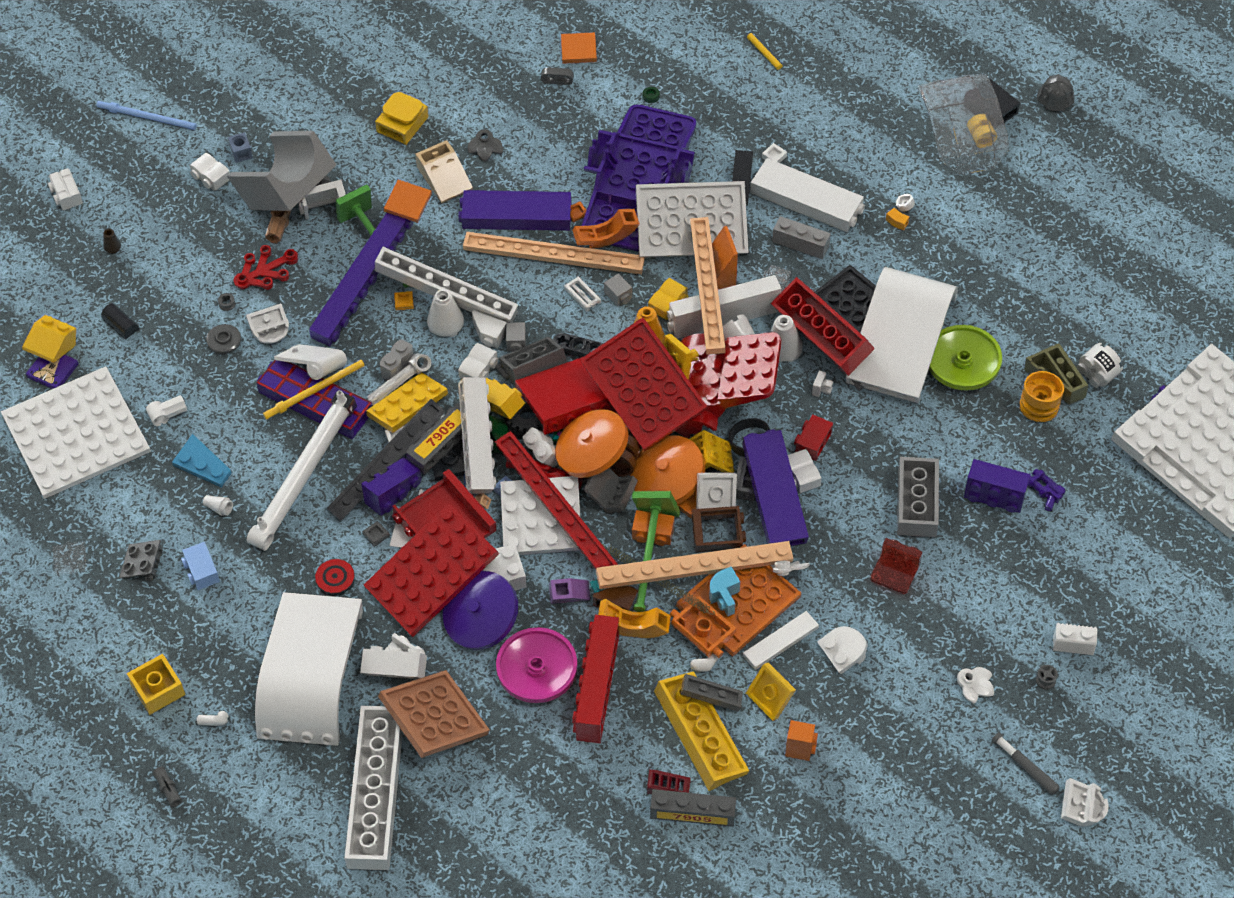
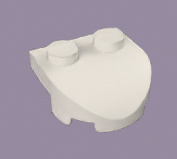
(269, 324)
(844, 647)
(1083, 803)

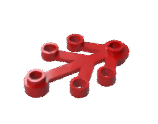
(264, 269)

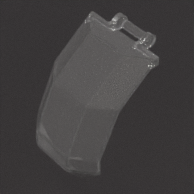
(966, 122)

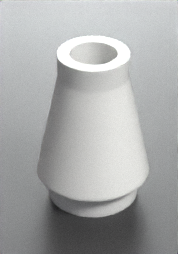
(220, 505)

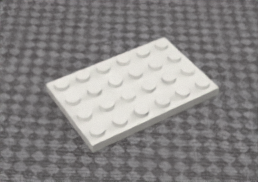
(667, 209)

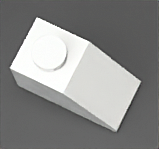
(489, 329)

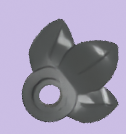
(486, 146)

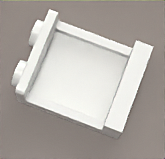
(320, 196)

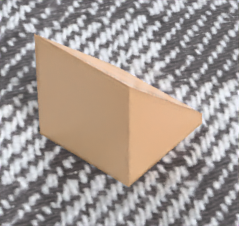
(482, 499)

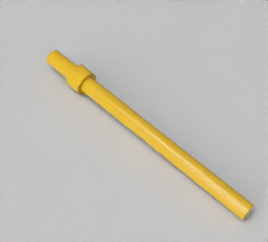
(281, 406)

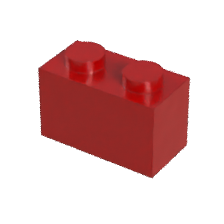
(814, 436)

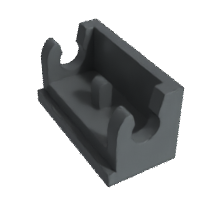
(744, 486)

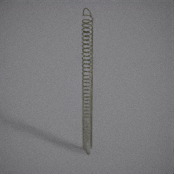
(627, 558)

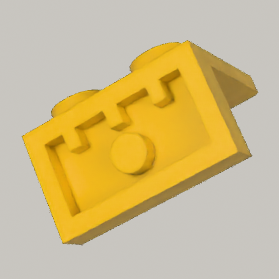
(715, 451)

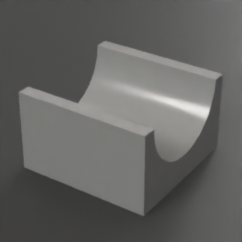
(297, 168)

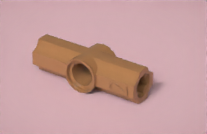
(277, 225)

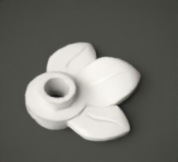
(784, 567)
(977, 685)

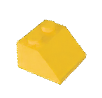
(50, 338)

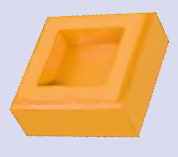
(403, 300)

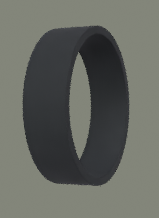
(744, 424)

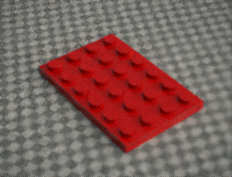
(643, 384)
(431, 569)

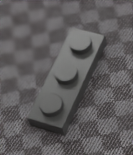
(711, 692)

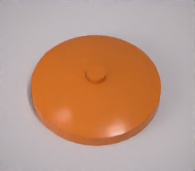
(591, 443)
(670, 467)

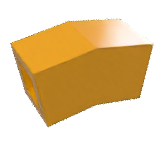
(897, 219)

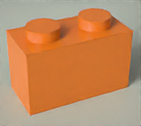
(664, 528)
(801, 740)

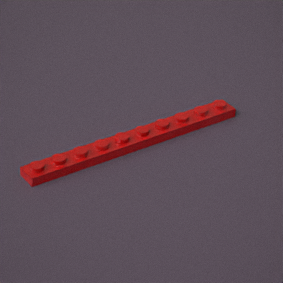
(554, 501)

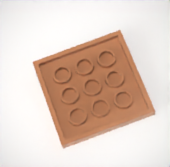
(433, 713)

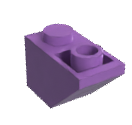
(569, 590)

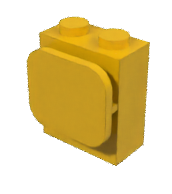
(401, 117)

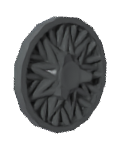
(223, 338)

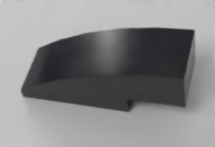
(742, 169)

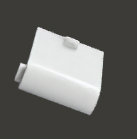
(319, 360)

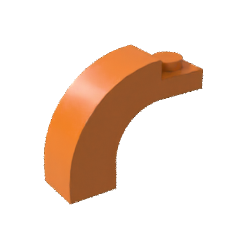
(609, 232)

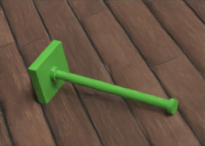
(354, 205)
(657, 503)

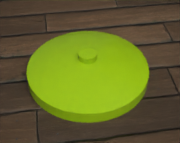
(966, 358)

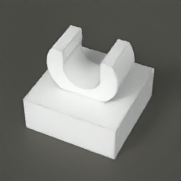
(822, 384)

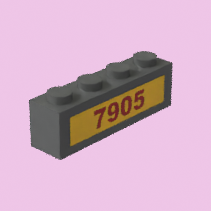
(437, 441)
(693, 808)

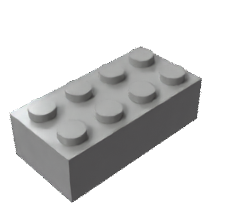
(918, 497)

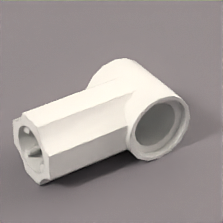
(161, 412)

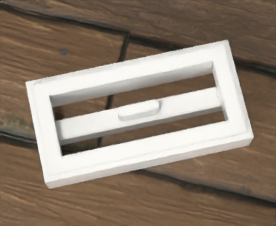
(596, 300)

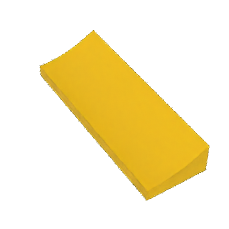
(701, 734)

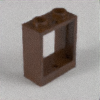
(717, 513)

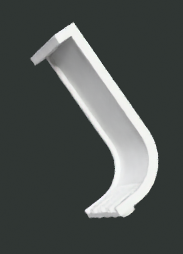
(904, 331)
(305, 668)

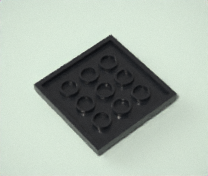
(848, 295)

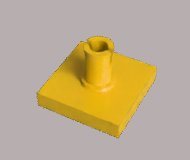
(680, 353)
(770, 691)

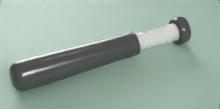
(1034, 771)

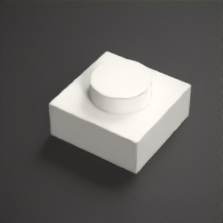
(774, 153)

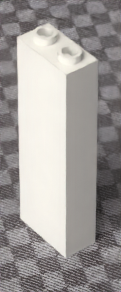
(807, 195)
(747, 298)

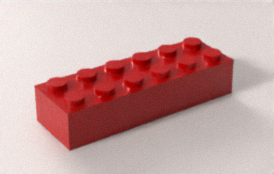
(823, 326)
(596, 679)

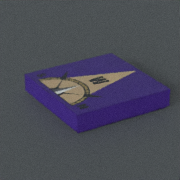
(52, 373)

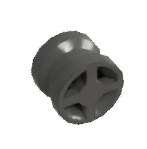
(1046, 672)

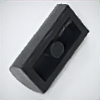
(119, 321)

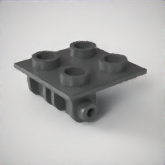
(142, 560)

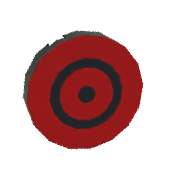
(335, 577)

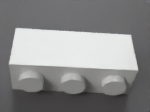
(393, 663)

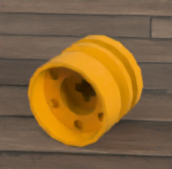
(1041, 396)

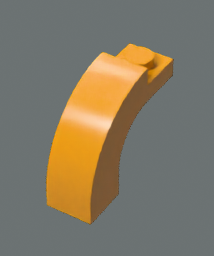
(637, 624)

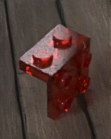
(896, 566)

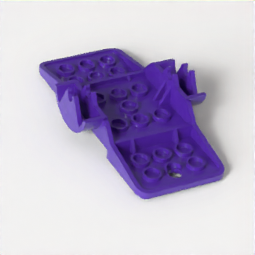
(644, 150)

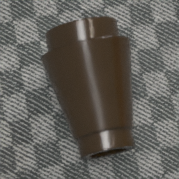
(110, 241)

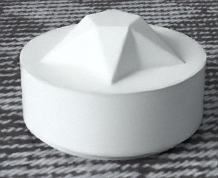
(905, 202)

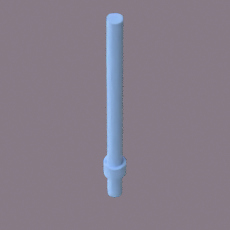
(115, 107)

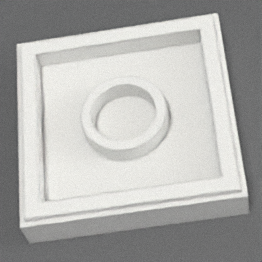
(716, 490)

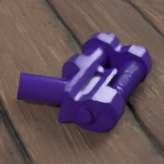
(1051, 491)

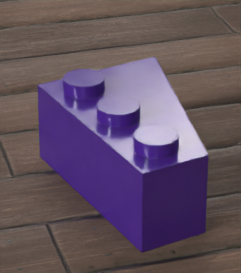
(391, 486)

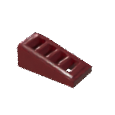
(669, 777)

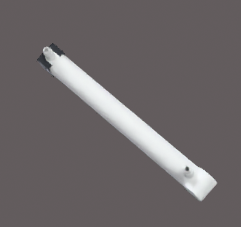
(263, 533)

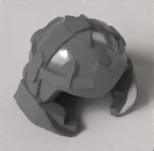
(1056, 93)

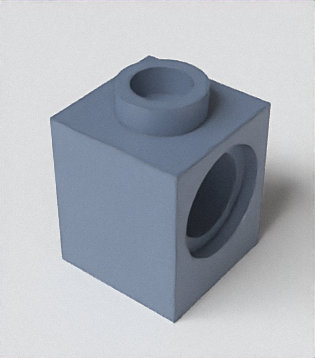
(240, 147)

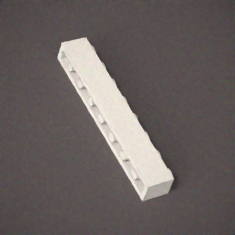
(431, 280)

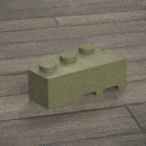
(1057, 362)

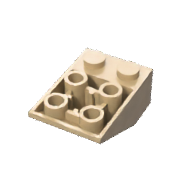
(443, 171)

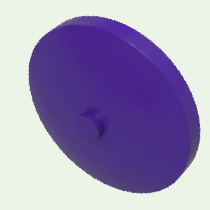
(482, 612)

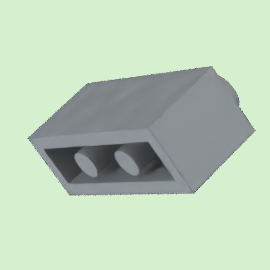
(801, 237)

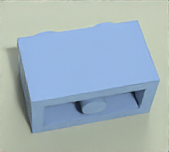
(200, 566)

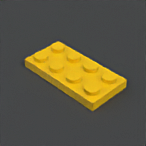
(406, 402)

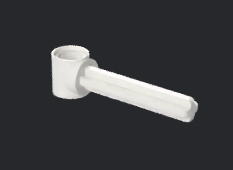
(400, 377)

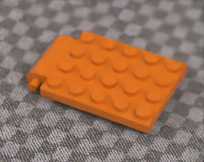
(759, 602)

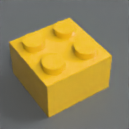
(156, 684)

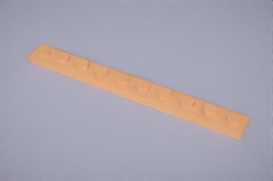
(553, 252)
(707, 286)
(693, 565)

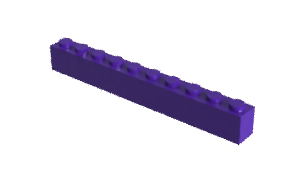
(357, 280)

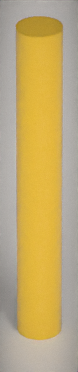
(764, 51)

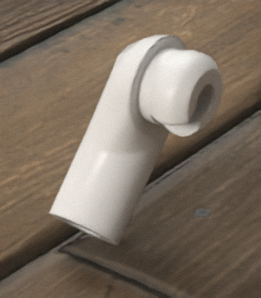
(703, 665)
(213, 720)

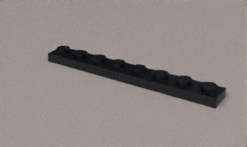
(392, 452)

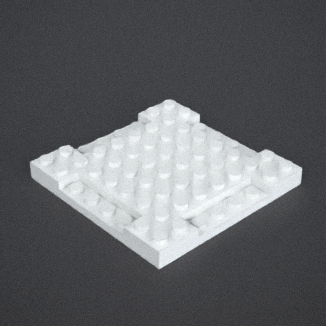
(1189, 437)

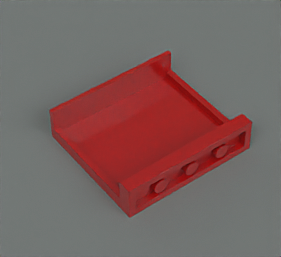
(562, 395)
(424, 507)

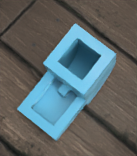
(722, 587)

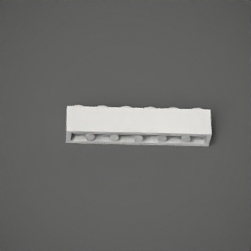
(476, 435)

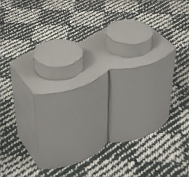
(396, 359)

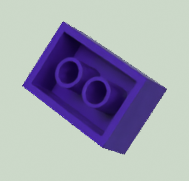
(996, 486)

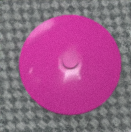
(536, 665)

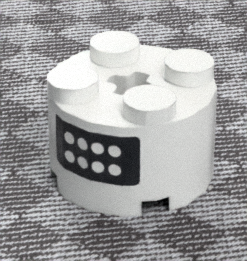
(1100, 365)

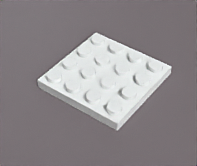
(529, 522)

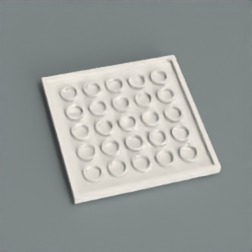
(75, 432)

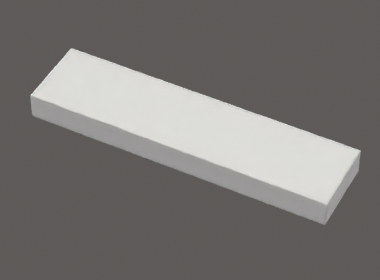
(780, 640)

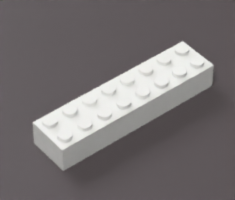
(373, 790)

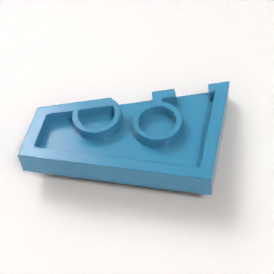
(201, 462)

